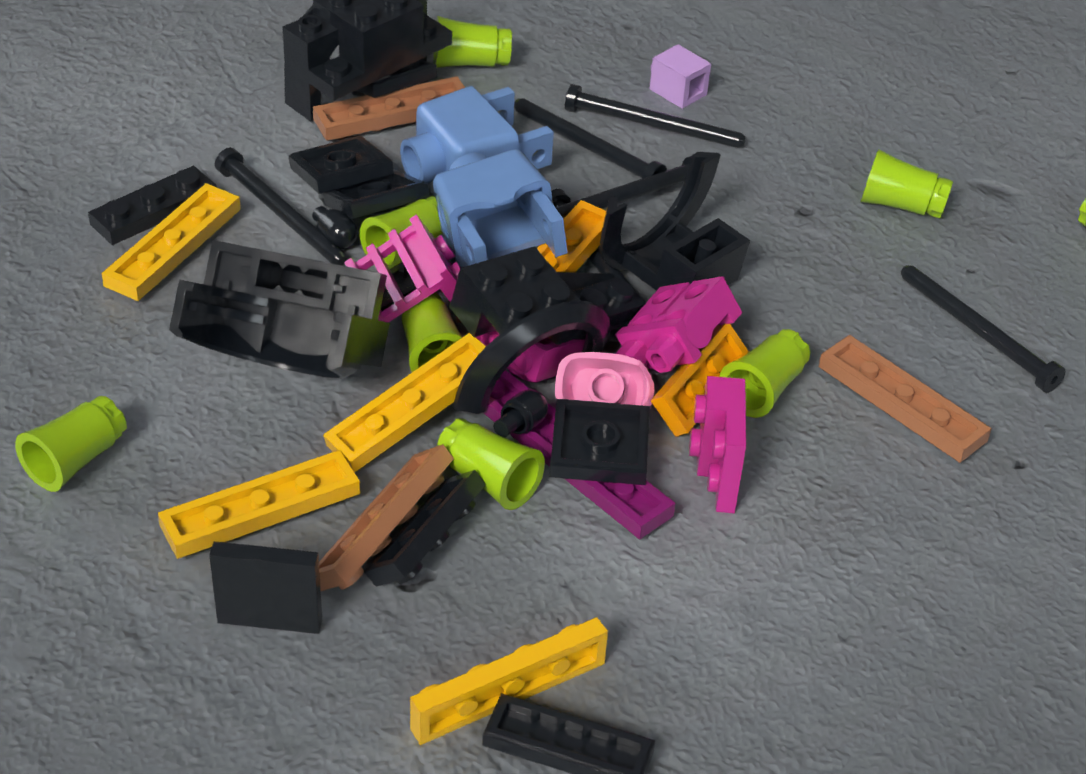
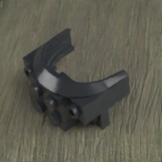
(372, 43)
(284, 311)

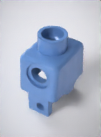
(469, 124)
(496, 207)

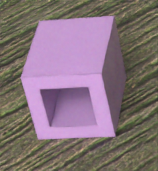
(680, 76)

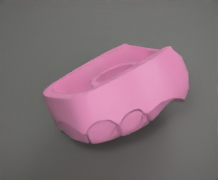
(604, 379)

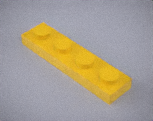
(171, 242)
(403, 405)
(258, 503)
(521, 674)

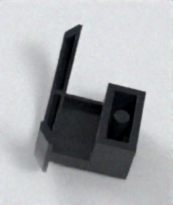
(670, 249)
(525, 304)

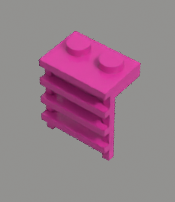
(425, 260)

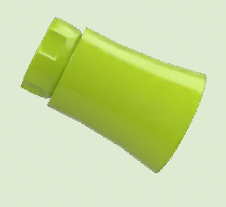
(474, 45)
(905, 186)
(375, 228)
(428, 330)
(769, 370)
(68, 443)
(506, 467)

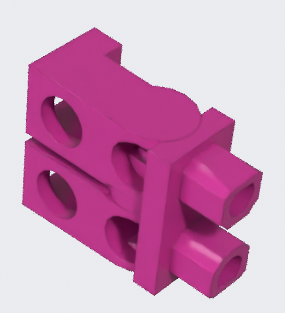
(678, 323)

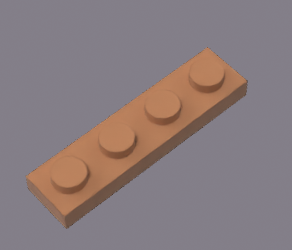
(369, 114)
(905, 398)
(390, 508)

